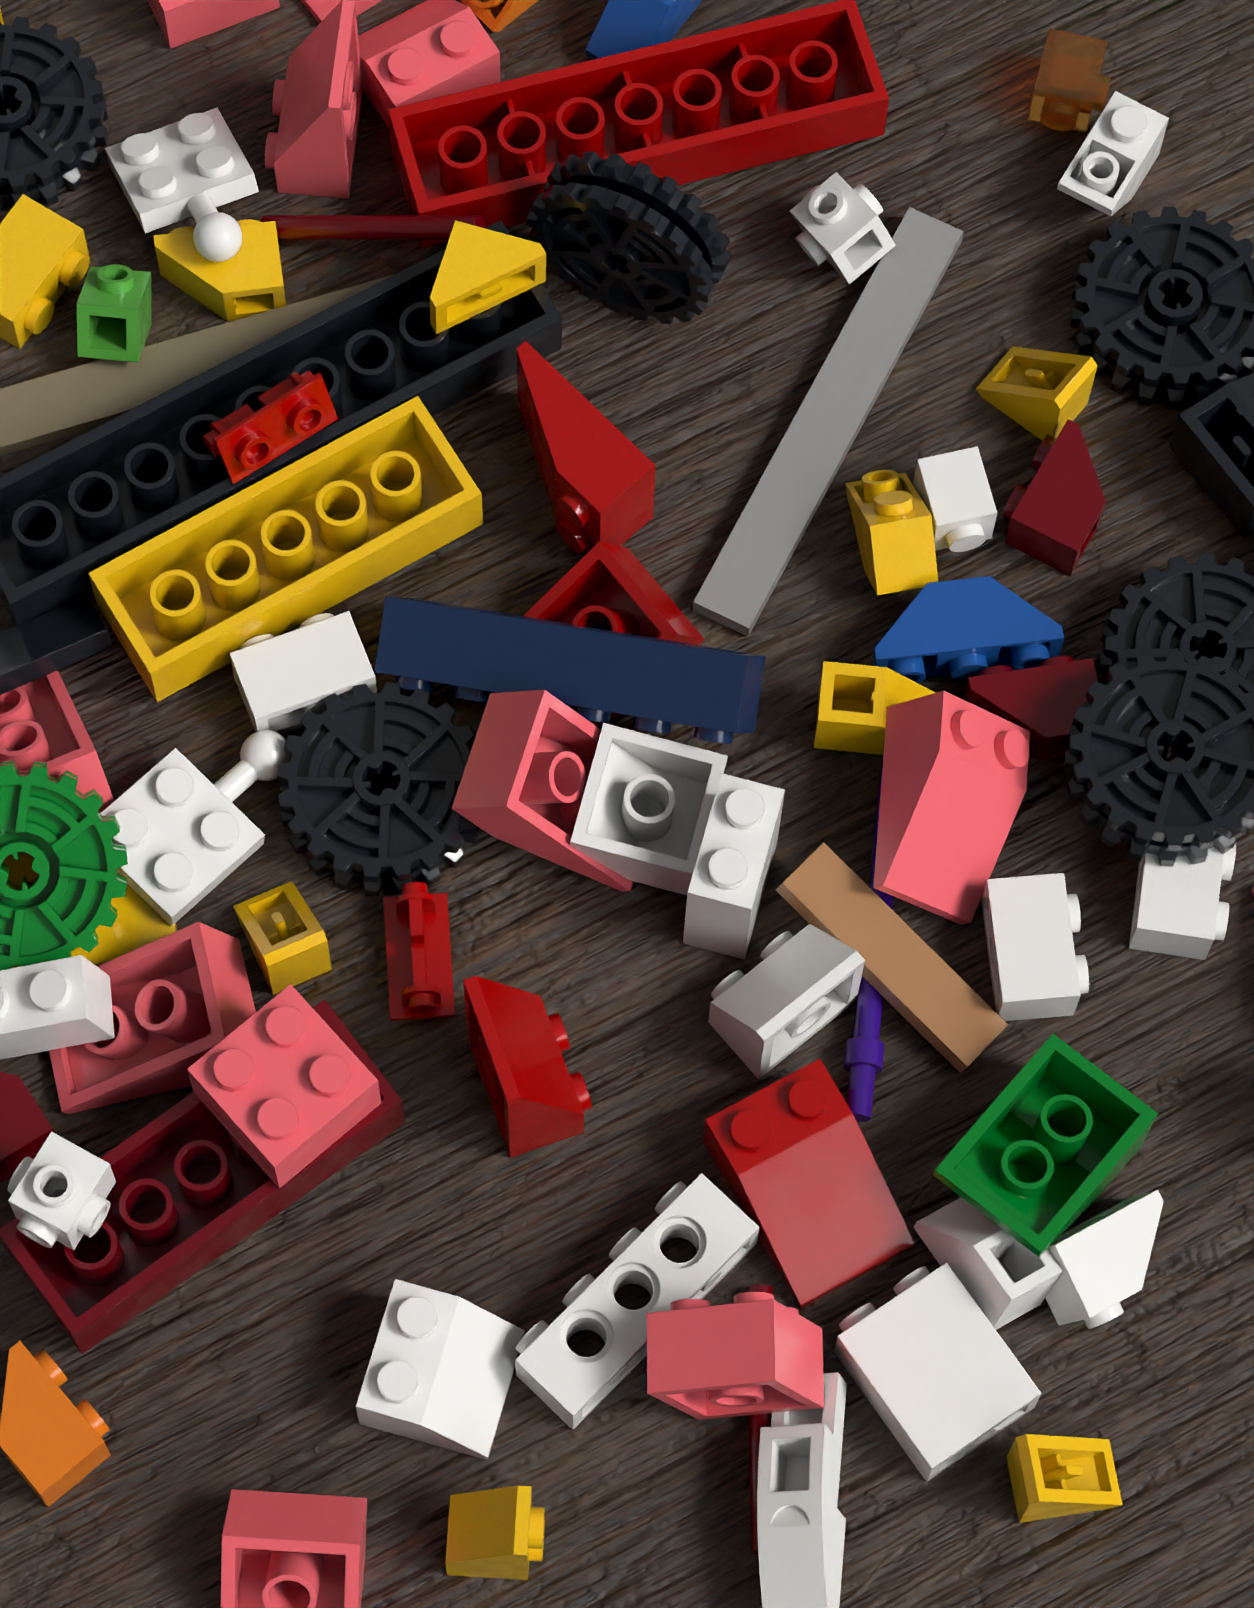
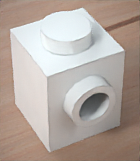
(957, 498)

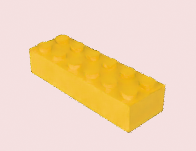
(287, 547)

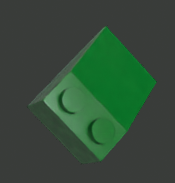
(1047, 1146)

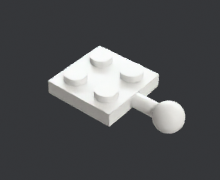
(186, 174)
(186, 830)

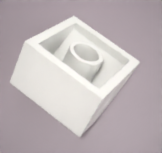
(647, 807)
(785, 997)
(439, 1370)

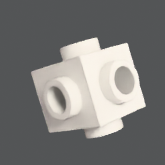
(842, 227)
(60, 1193)

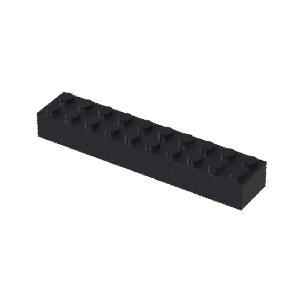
(155, 470)

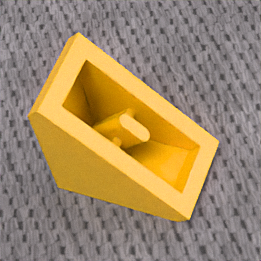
(481, 272)
(1040, 388)
(284, 937)
(1061, 1476)

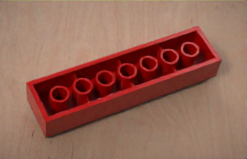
(677, 106)

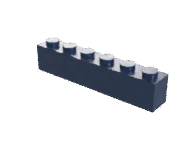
(577, 664)

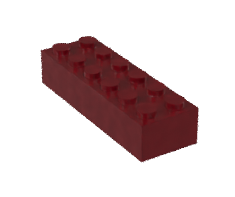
(176, 1207)

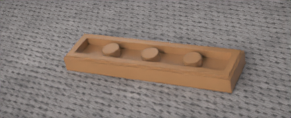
(895, 957)

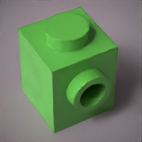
(114, 313)

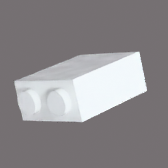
(733, 866)
(935, 1369)

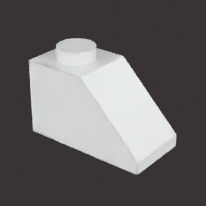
(1104, 1261)

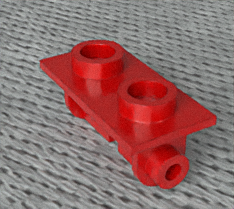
(287, 417)
(418, 954)

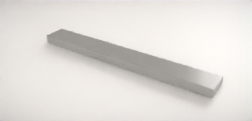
(827, 422)

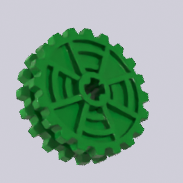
(72, 860)

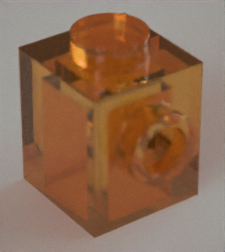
(1069, 81)

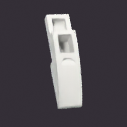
(798, 1503)

